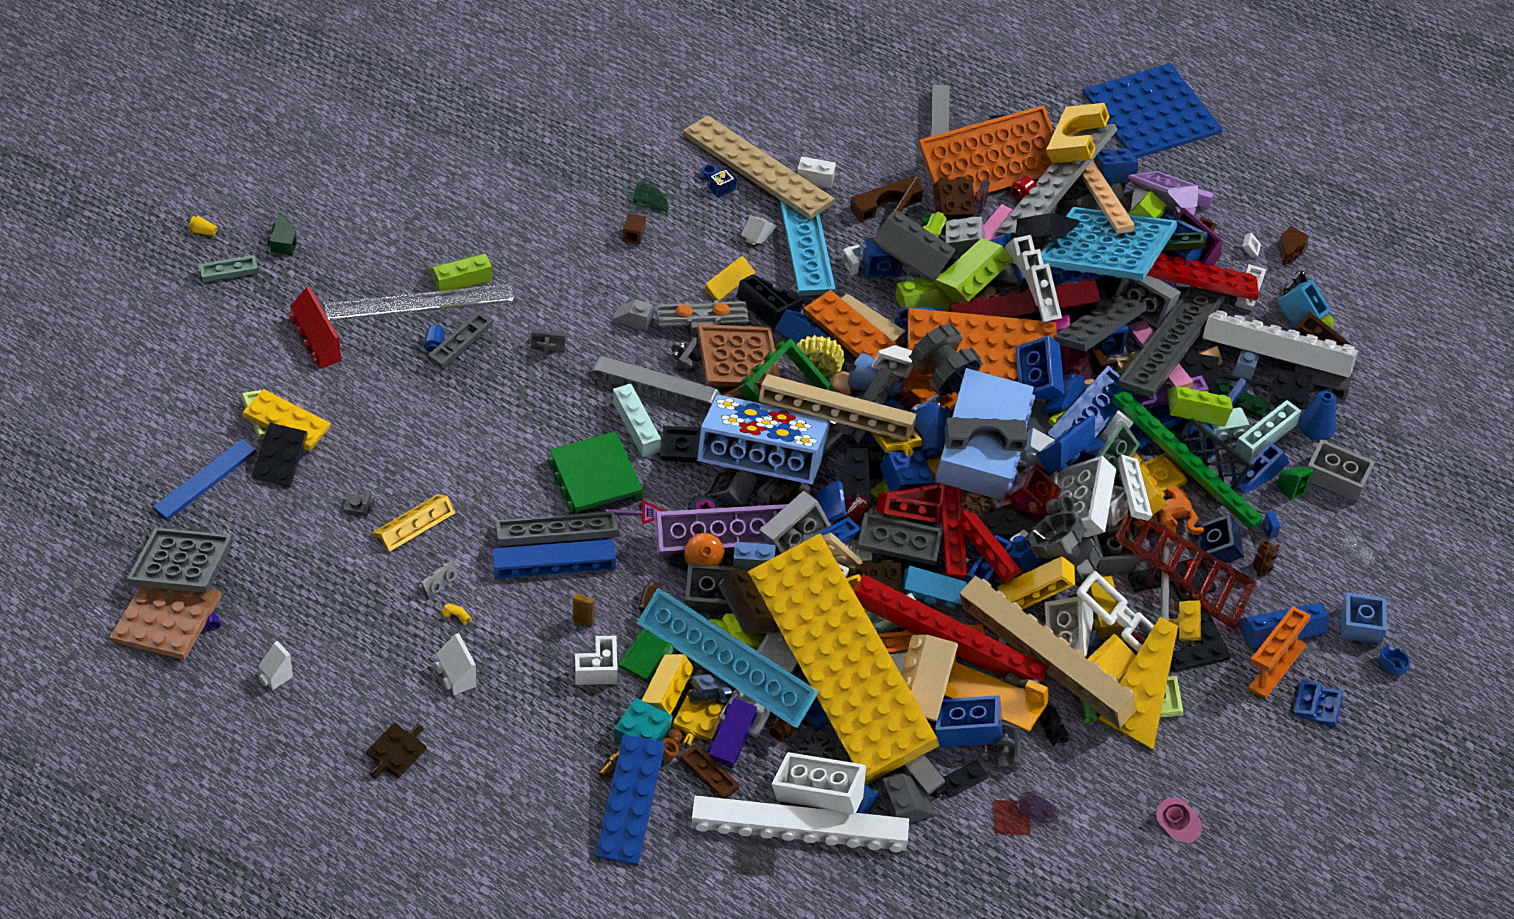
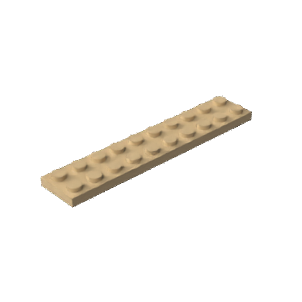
(759, 167)

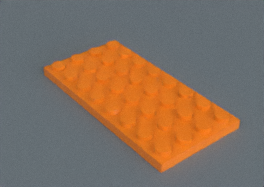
(992, 150)
(990, 337)

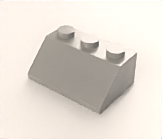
(795, 523)

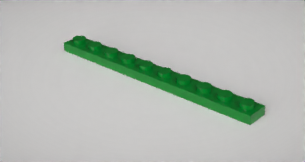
(1187, 459)

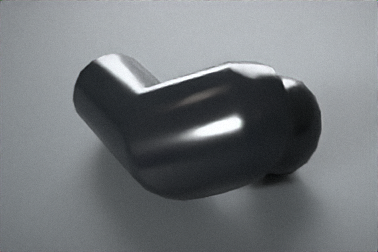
(702, 697)

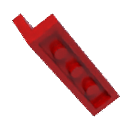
(989, 547)

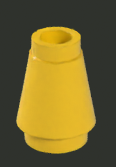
(201, 226)

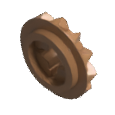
(980, 509)

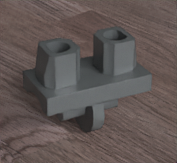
(548, 341)
(680, 350)
(1009, 750)

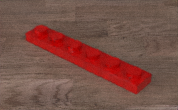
(952, 534)

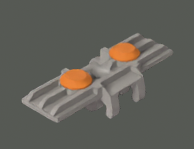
(705, 314)

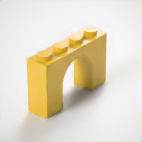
(1073, 120)

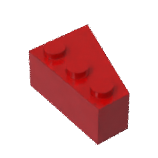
(915, 503)

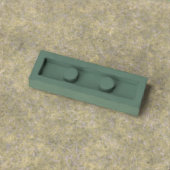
(228, 268)

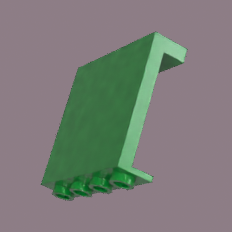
(594, 472)

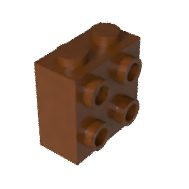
(954, 197)

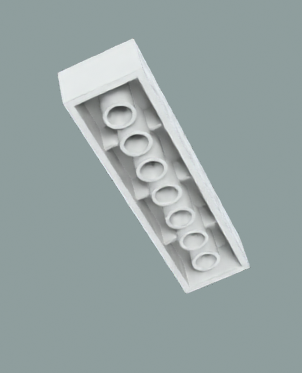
(1280, 344)

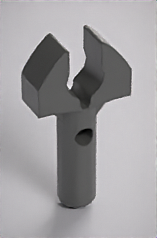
(1011, 678)

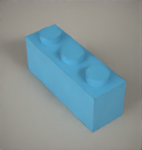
(933, 587)

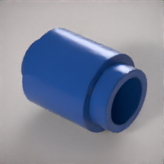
(434, 337)

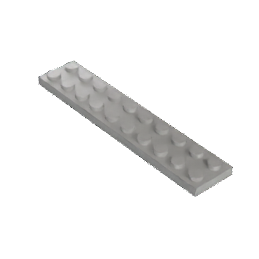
(1055, 182)

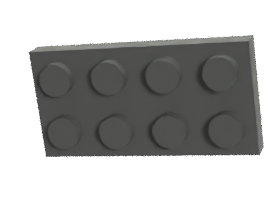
(900, 539)

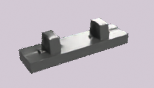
(460, 340)

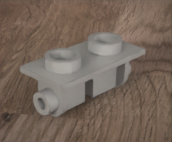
(439, 580)

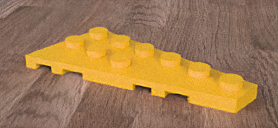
(1148, 681)

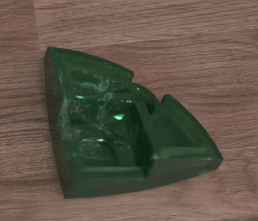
(651, 196)

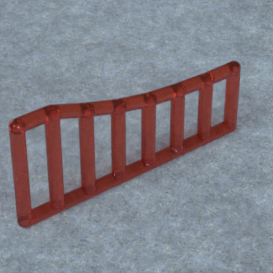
(1185, 582)

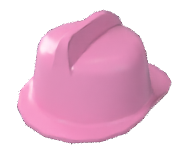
(1186, 824)

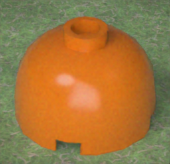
(704, 550)

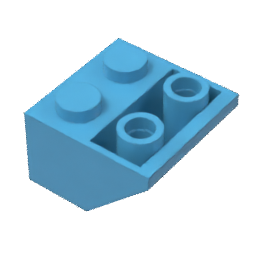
(1300, 301)

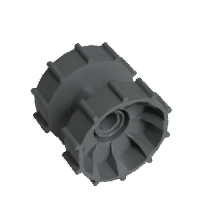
(938, 351)
(1062, 536)

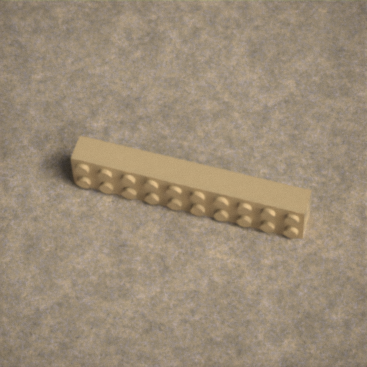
(1038, 642)

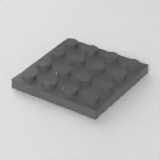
(180, 560)

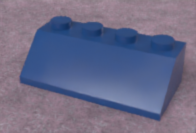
(1259, 627)

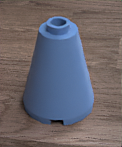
(865, 374)

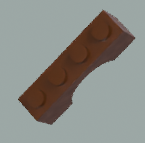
(866, 204)

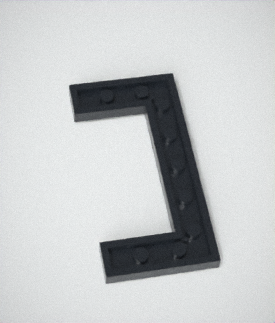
(1212, 648)

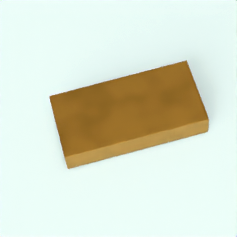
(583, 609)

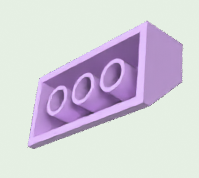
(1167, 188)

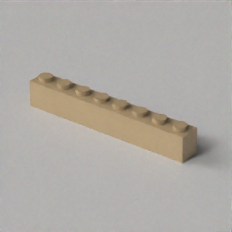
(837, 407)

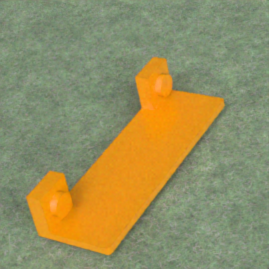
(1018, 706)

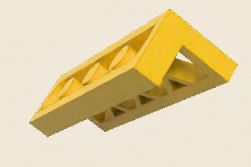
(414, 522)

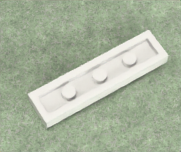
(1134, 487)

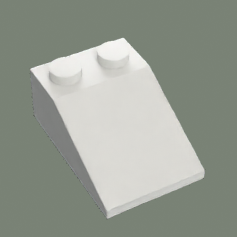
(1070, 620)

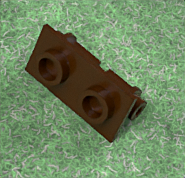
(1265, 557)

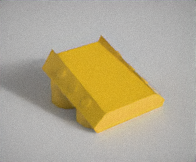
(1113, 657)

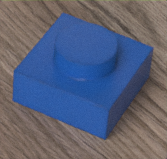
(1271, 524)

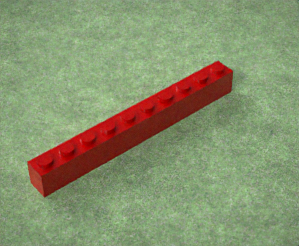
(927, 621)

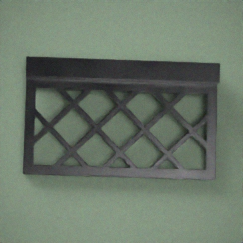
(1216, 441)

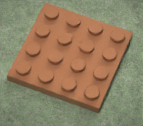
(733, 352)
(165, 620)

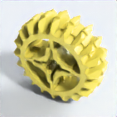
(823, 354)

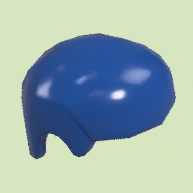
(1390, 657)

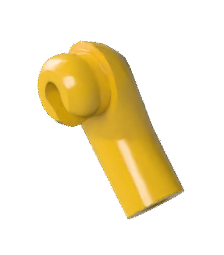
(458, 611)

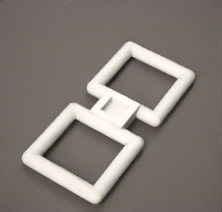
(1121, 612)

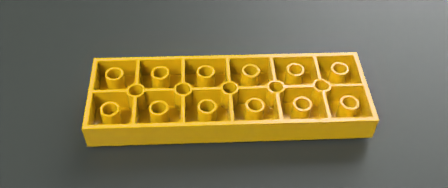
(843, 658)

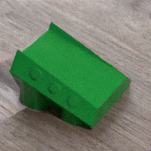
(645, 655)

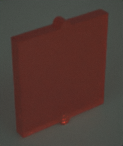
(1010, 819)

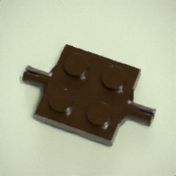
(396, 750)

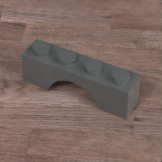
(1009, 433)

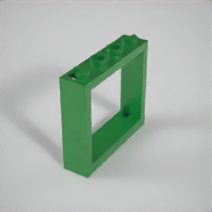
(789, 347)

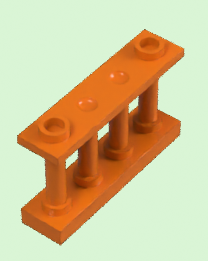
(1279, 652)

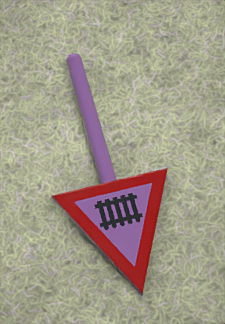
(648, 512)

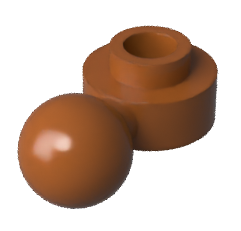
(671, 740)

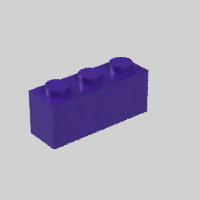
(732, 732)

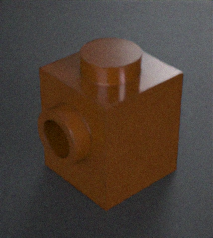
(634, 224)

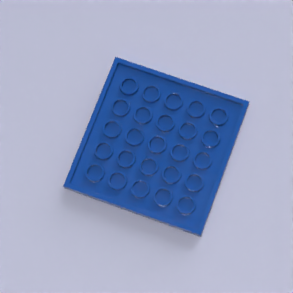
(1154, 110)

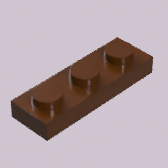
(709, 772)

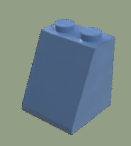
(752, 554)

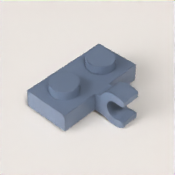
(713, 683)

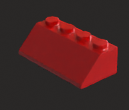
(315, 329)

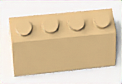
(928, 671)

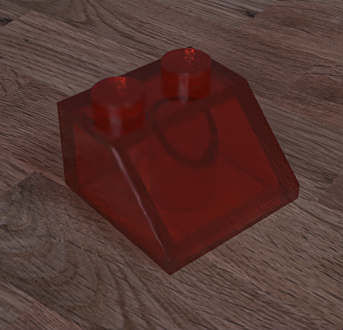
(1033, 490)

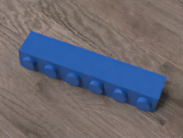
(554, 558)

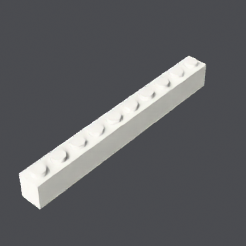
(800, 823)

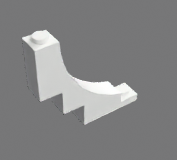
(1037, 276)

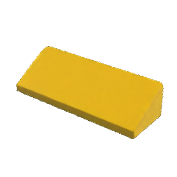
(728, 279)

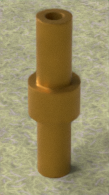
(612, 761)

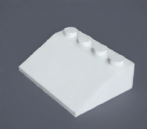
(1090, 489)

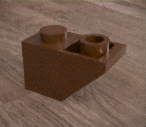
(1291, 244)

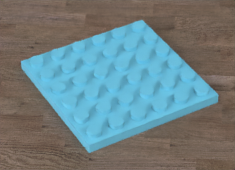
(1098, 249)

